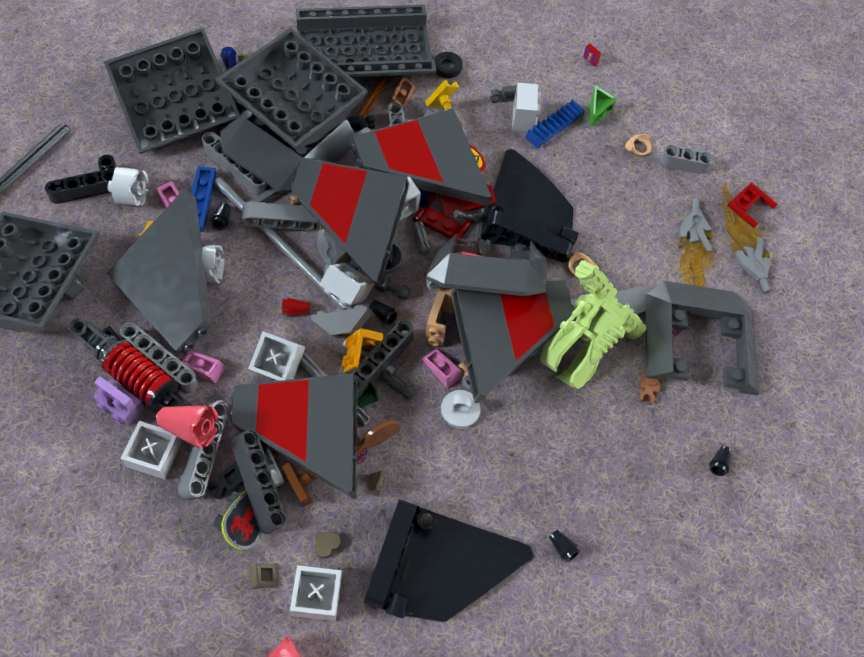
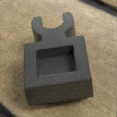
(507, 94)

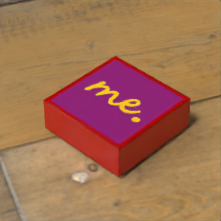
(591, 54)

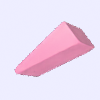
(167, 193)
(204, 366)
(443, 368)

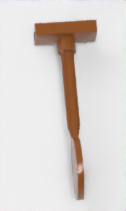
(372, 438)

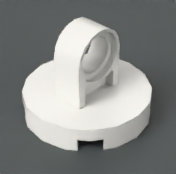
(459, 409)

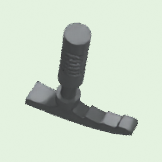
(479, 218)

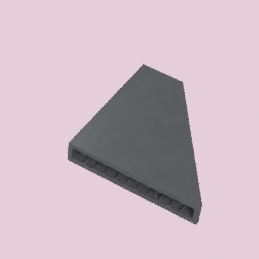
(167, 275)

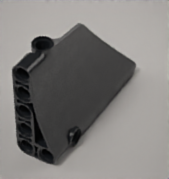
(529, 210)
(439, 566)

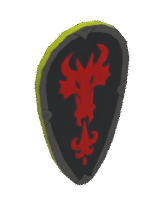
(240, 524)

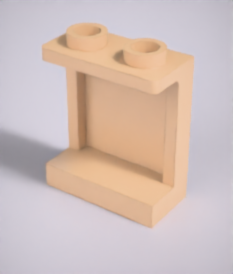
(436, 332)

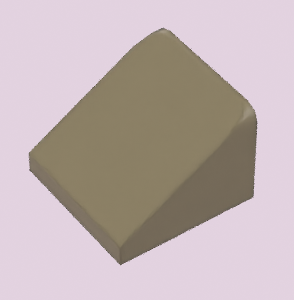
(375, 483)
(263, 576)

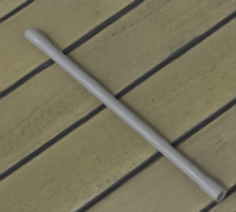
(227, 190)

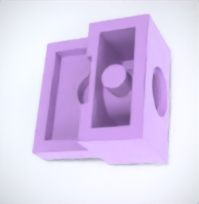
(111, 394)

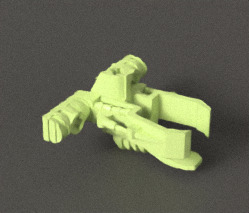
(597, 324)

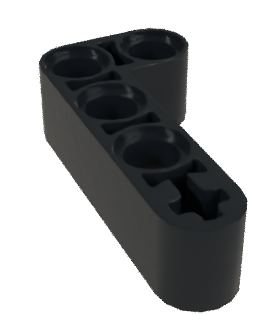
(82, 185)

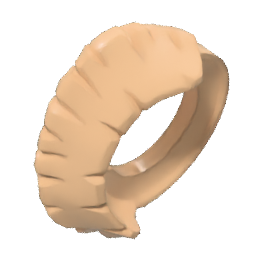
(629, 146)
(576, 257)

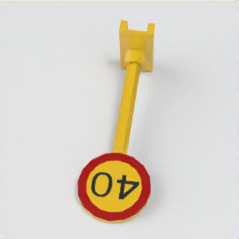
(439, 99)

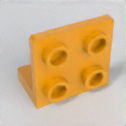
(359, 340)

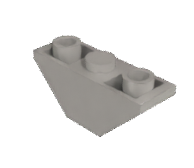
(343, 321)

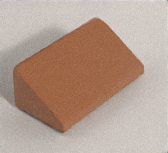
(401, 92)

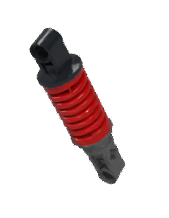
(129, 367)

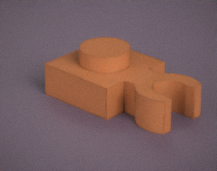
(650, 387)

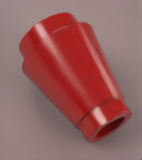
(294, 307)

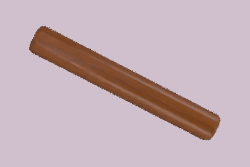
(373, 96)

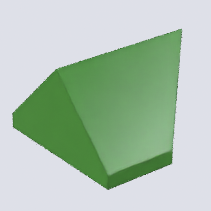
(600, 105)

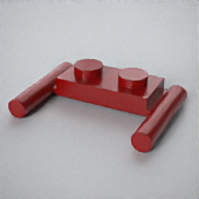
(746, 199)
(441, 223)

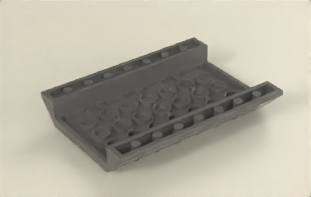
(370, 39)

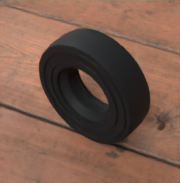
(448, 72)

